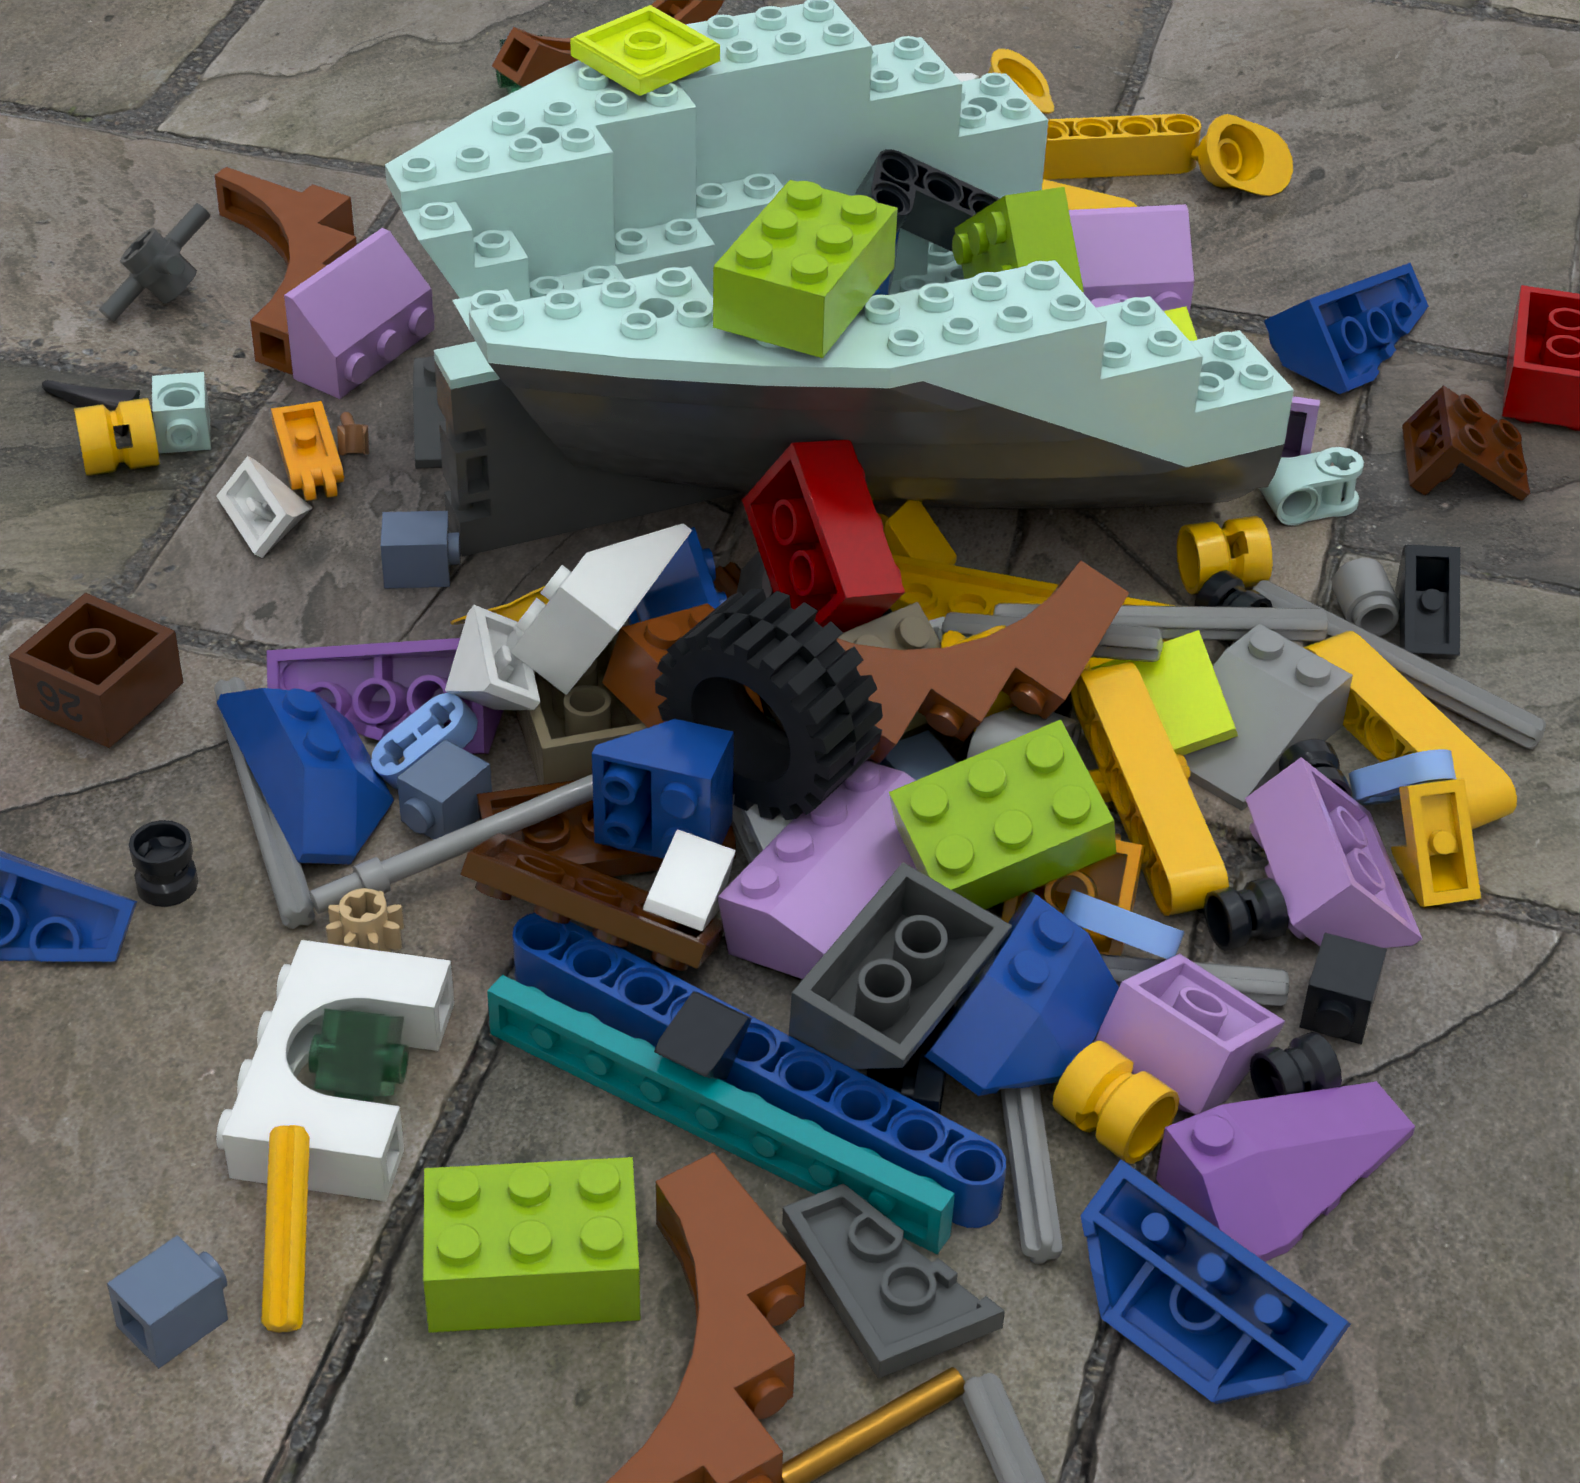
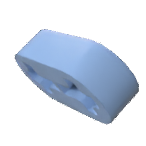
(422, 733)
(1382, 780)
(1123, 925)

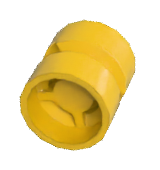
(98, 437)
(1238, 546)
(1121, 1106)

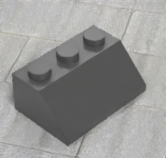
(894, 972)

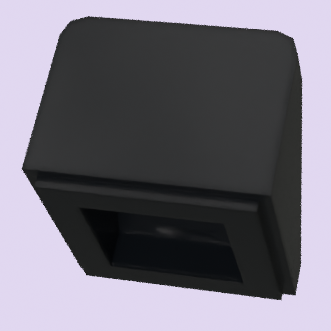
(704, 1037)

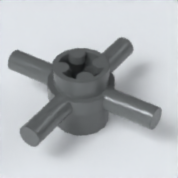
(157, 264)

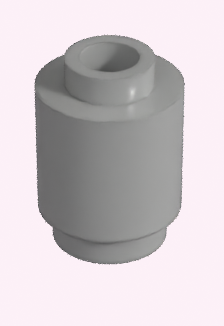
(1366, 595)

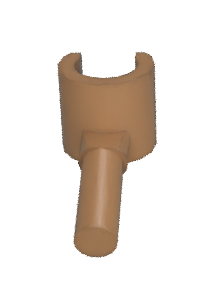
(352, 436)

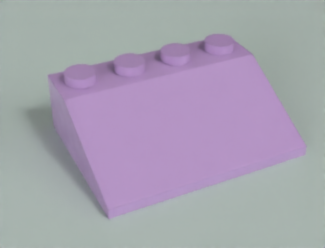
(816, 875)

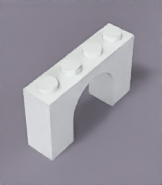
(352, 1141)

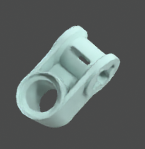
(1312, 489)

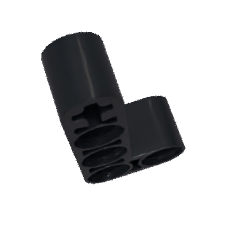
(926, 198)

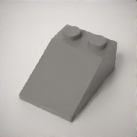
(1275, 700)

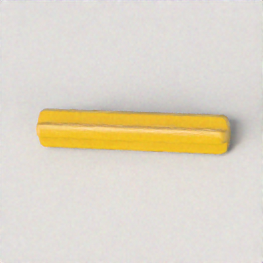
(285, 1229)

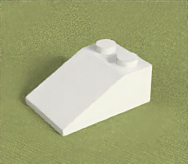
(591, 605)

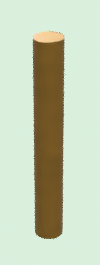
(873, 1428)

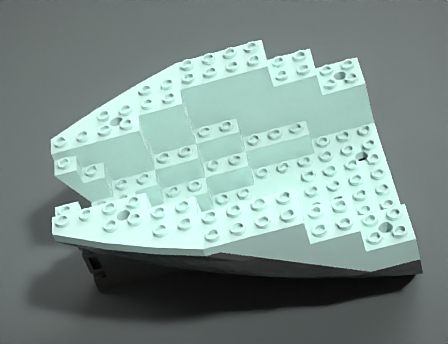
(605, 394)

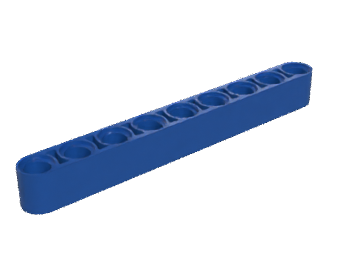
(786, 1073)

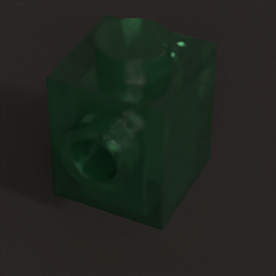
(359, 1054)

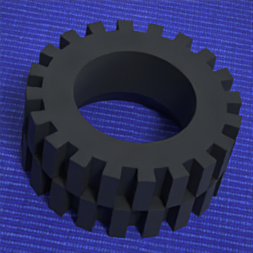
(803, 680)

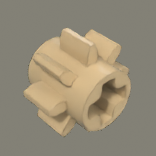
(365, 921)

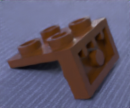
(1458, 431)

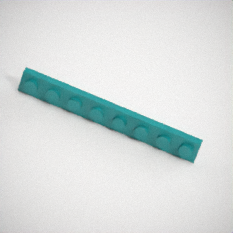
(717, 1111)

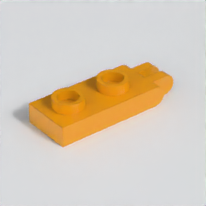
(308, 448)

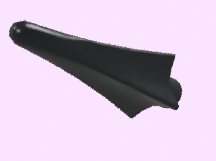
(90, 396)

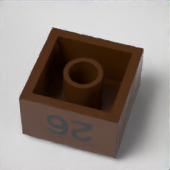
(96, 669)

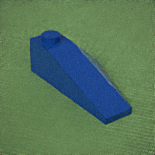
(1350, 330)
(58, 916)

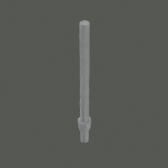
(379, 875)

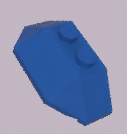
(309, 771)
(1027, 1006)
(1199, 1295)

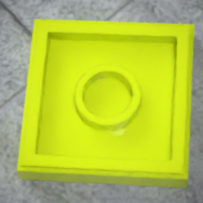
(645, 50)
(1186, 694)

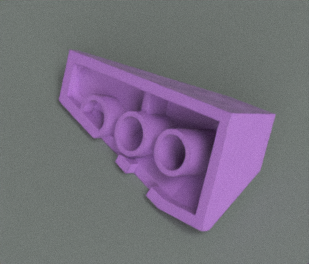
(378, 683)
(1279, 1160)

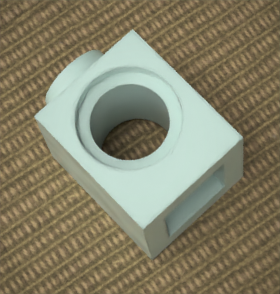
(181, 412)

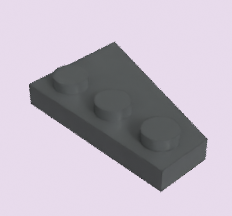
(881, 1286)

